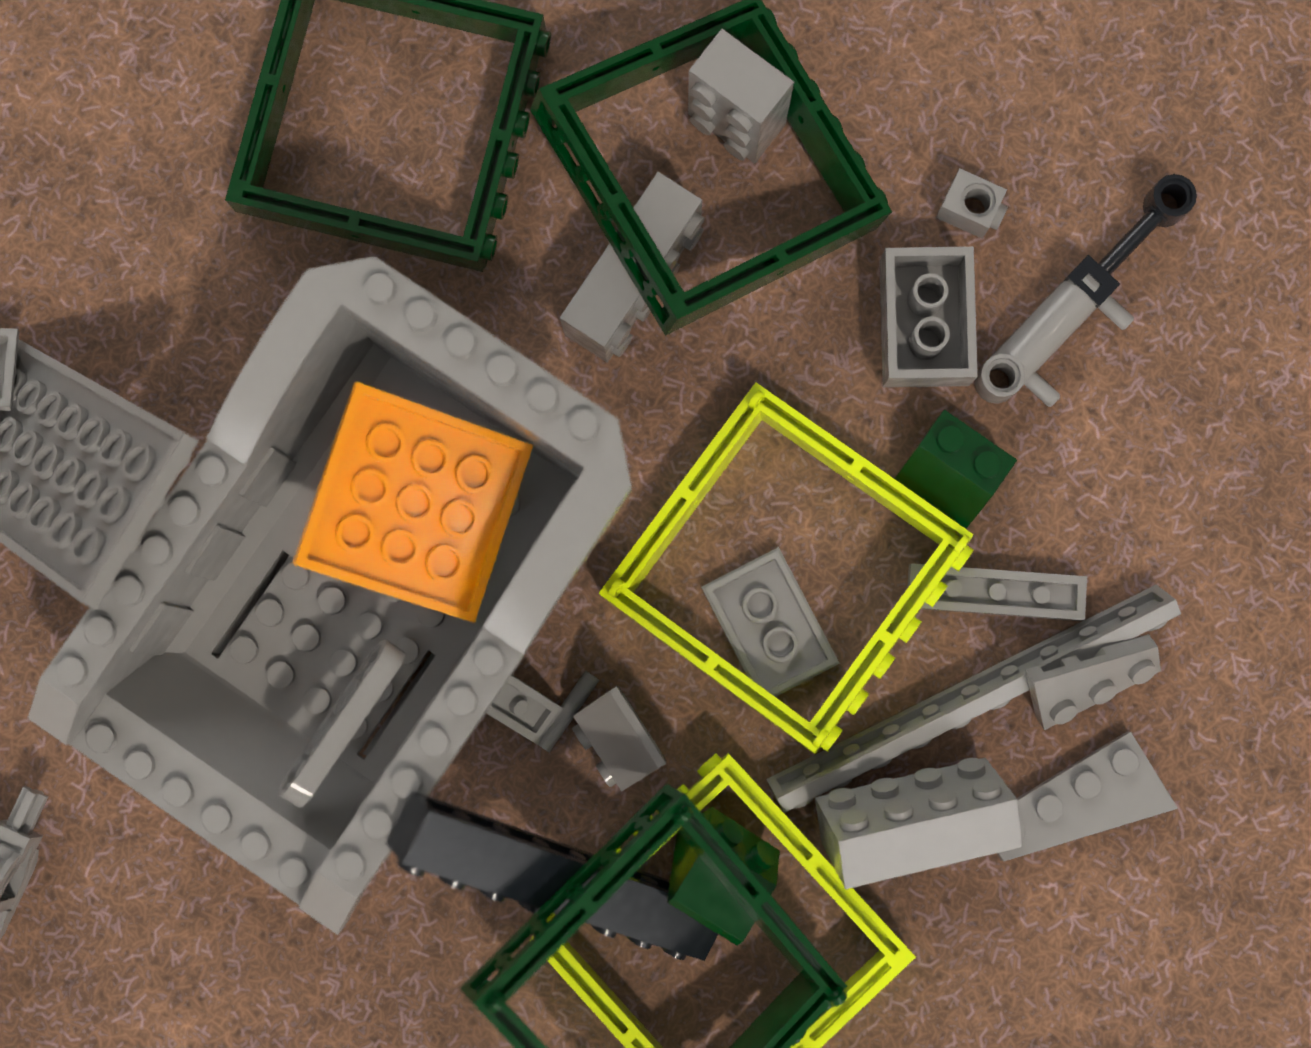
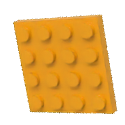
(413, 503)

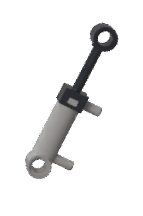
(1076, 299)

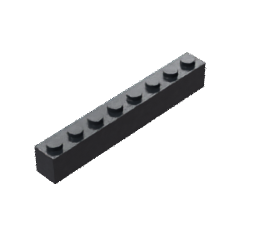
(530, 869)

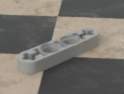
(341, 723)

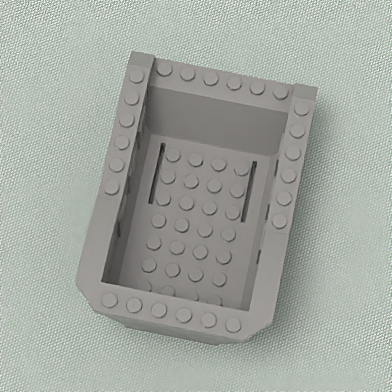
(229, 657)

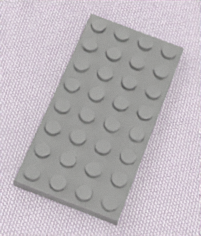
(80, 474)

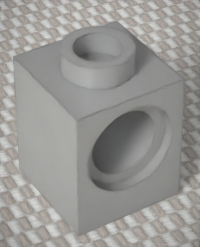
(967, 186)

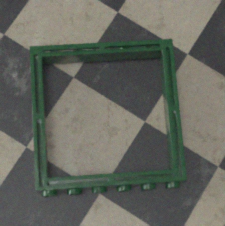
(818, 130)
(500, 162)
(778, 1026)

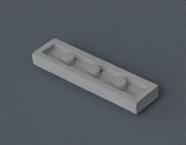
(1010, 593)

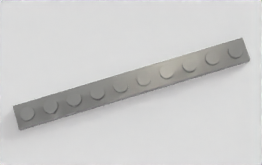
(968, 699)

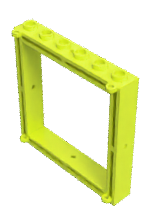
(899, 624)
(861, 987)

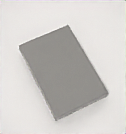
(770, 624)

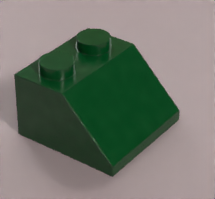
(955, 469)
(701, 894)

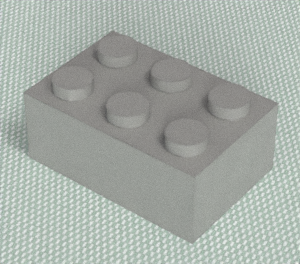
(738, 97)
(928, 317)

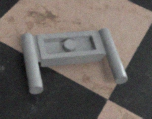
(537, 715)

